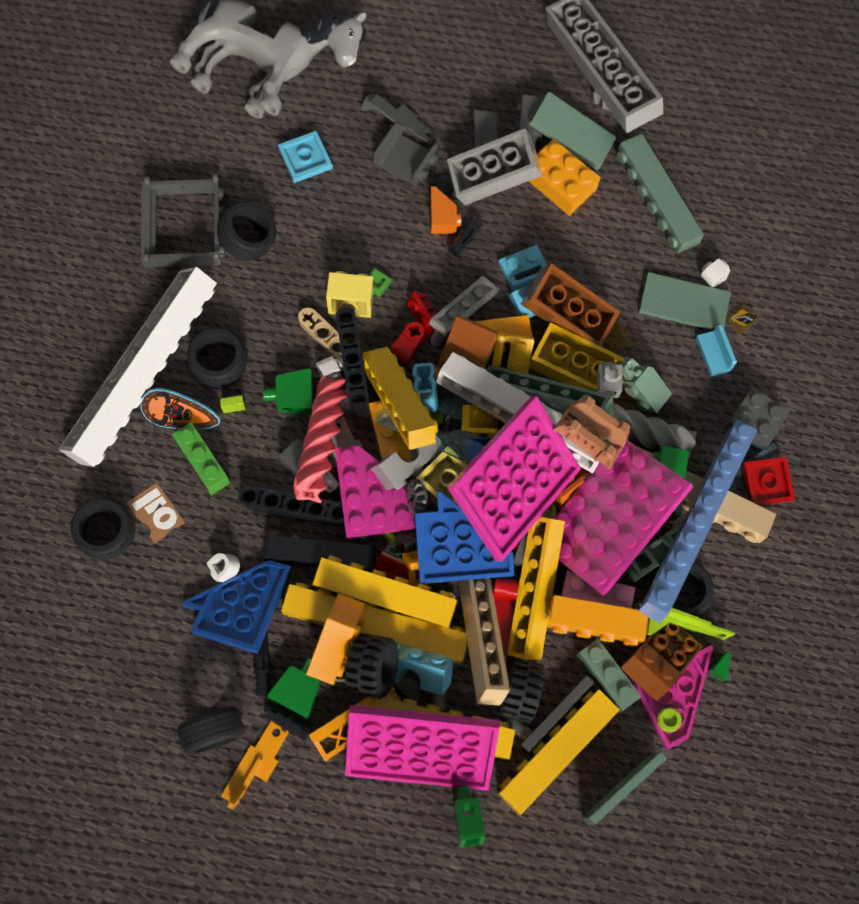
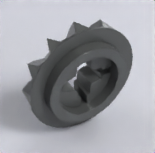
(416, 496)

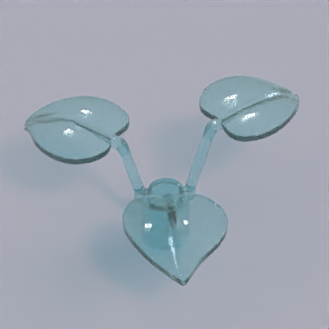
(449, 443)

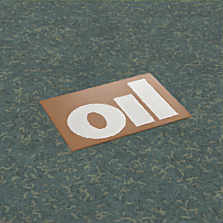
(160, 520)

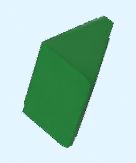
(720, 667)

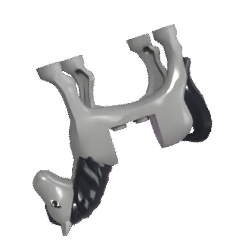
(281, 58)

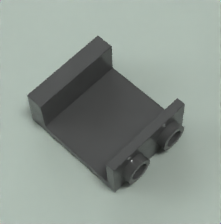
(405, 157)

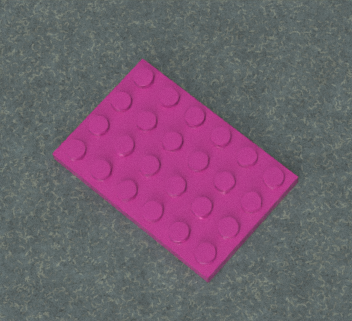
(514, 478)
(617, 515)
(421, 747)

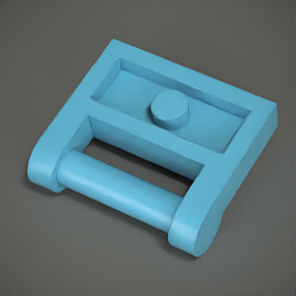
(519, 264)

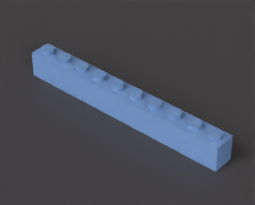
(697, 522)

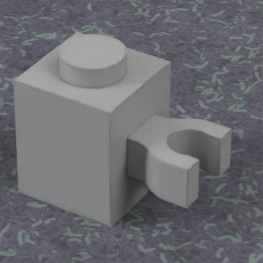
(609, 379)

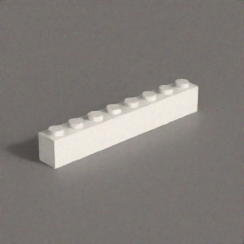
(497, 398)

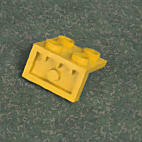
(479, 422)

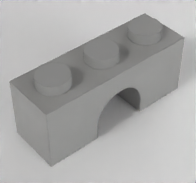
(394, 471)

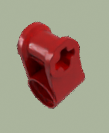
(407, 346)

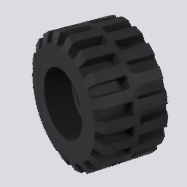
(371, 666)
(525, 687)

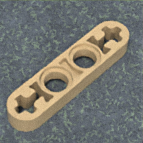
(326, 342)

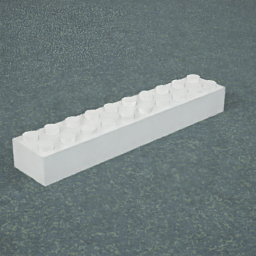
(138, 367)

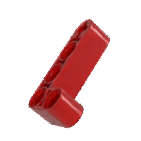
(505, 594)

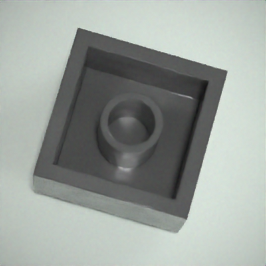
(762, 414)

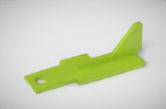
(688, 622)

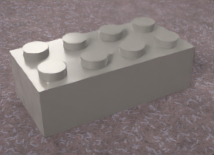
(494, 167)

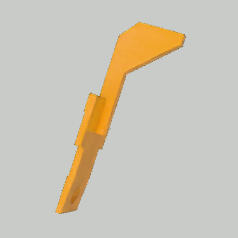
(257, 762)

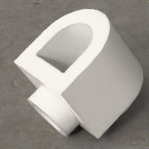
(715, 272)
(330, 368)
(223, 566)

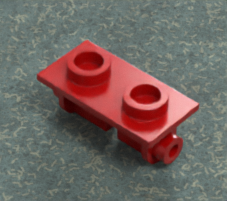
(419, 306)

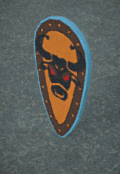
(176, 410)

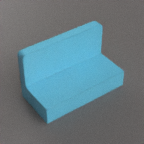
(716, 351)

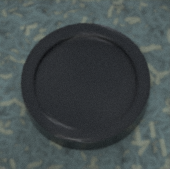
(445, 184)

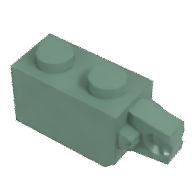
(644, 386)

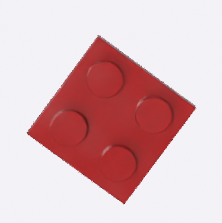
(768, 481)

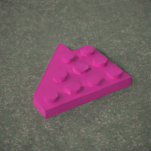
(365, 501)
(682, 696)

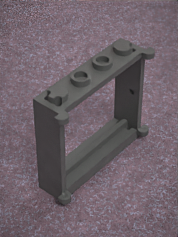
(149, 194)

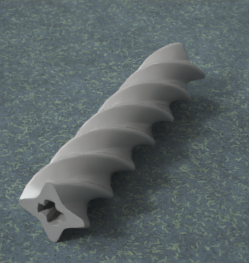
(655, 432)

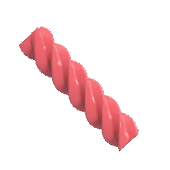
(318, 441)

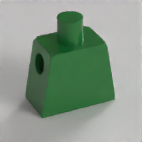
(292, 392)
(296, 690)
(469, 828)

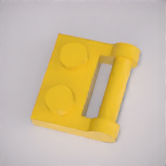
(519, 352)

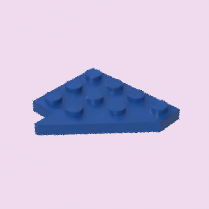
(452, 548)
(241, 607)

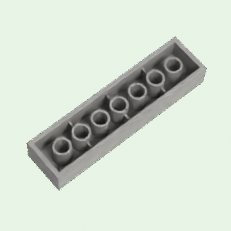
(605, 62)

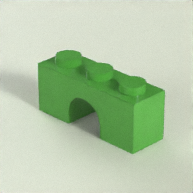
(201, 458)

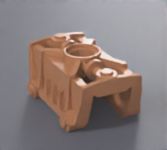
(592, 430)

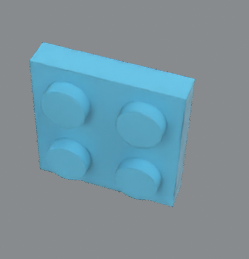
(305, 156)

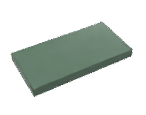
(572, 130)
(684, 302)
(623, 788)

